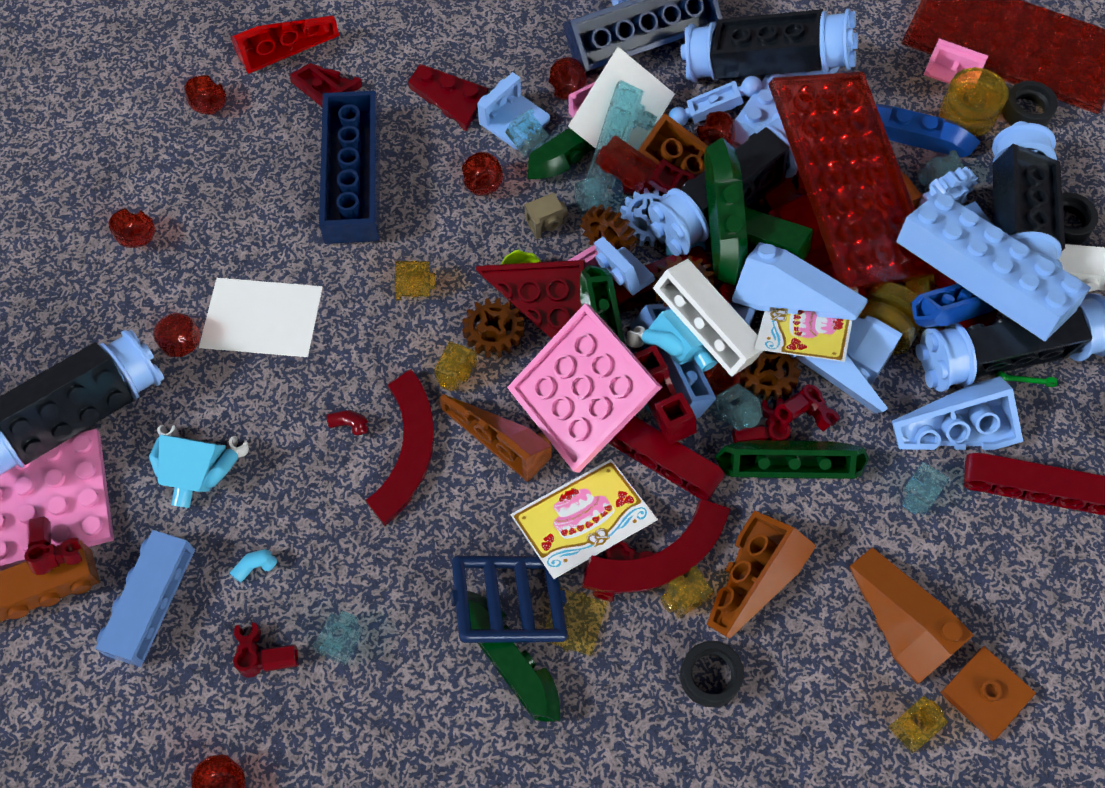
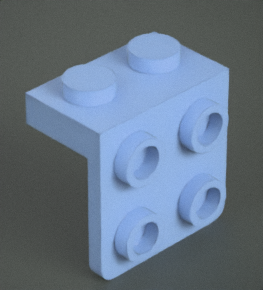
(505, 105)

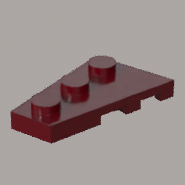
(449, 93)

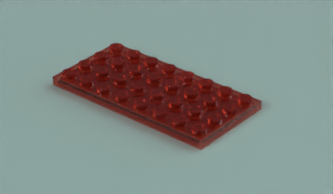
(1020, 44)
(849, 176)

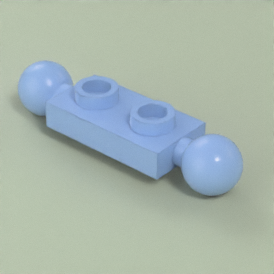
(718, 99)

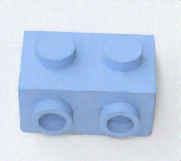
(623, 266)

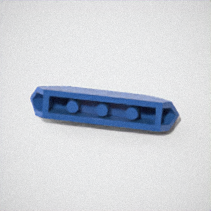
(926, 131)
(947, 306)

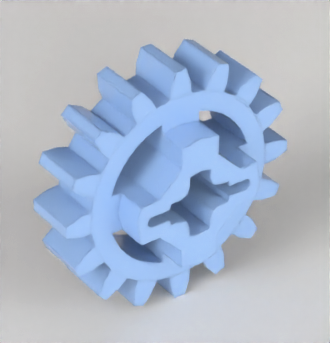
(953, 184)
(638, 217)

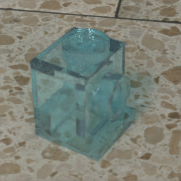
(527, 133)
(939, 167)
(590, 193)
(743, 414)
(923, 489)
(339, 648)

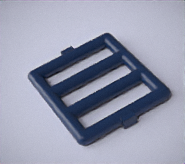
(497, 633)

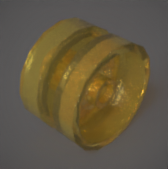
(974, 99)
(893, 307)

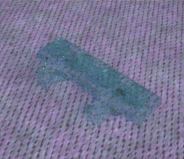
(623, 115)

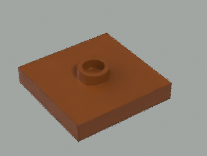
(988, 693)

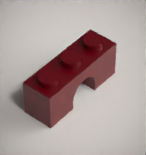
(668, 408)

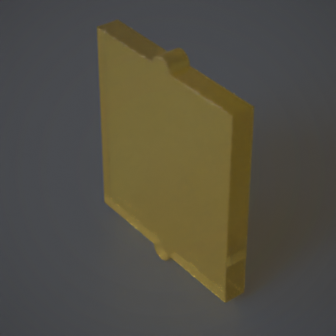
(583, 622)

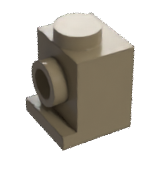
(545, 214)

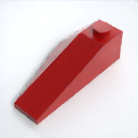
(278, 41)

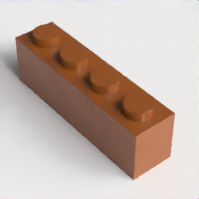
(26, 591)

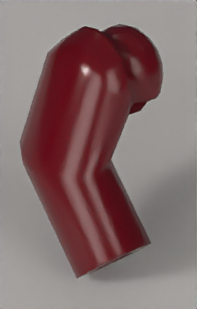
(348, 418)

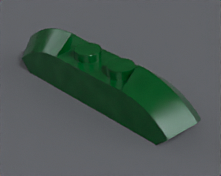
(557, 155)
(726, 211)
(599, 292)
(792, 459)
(532, 688)

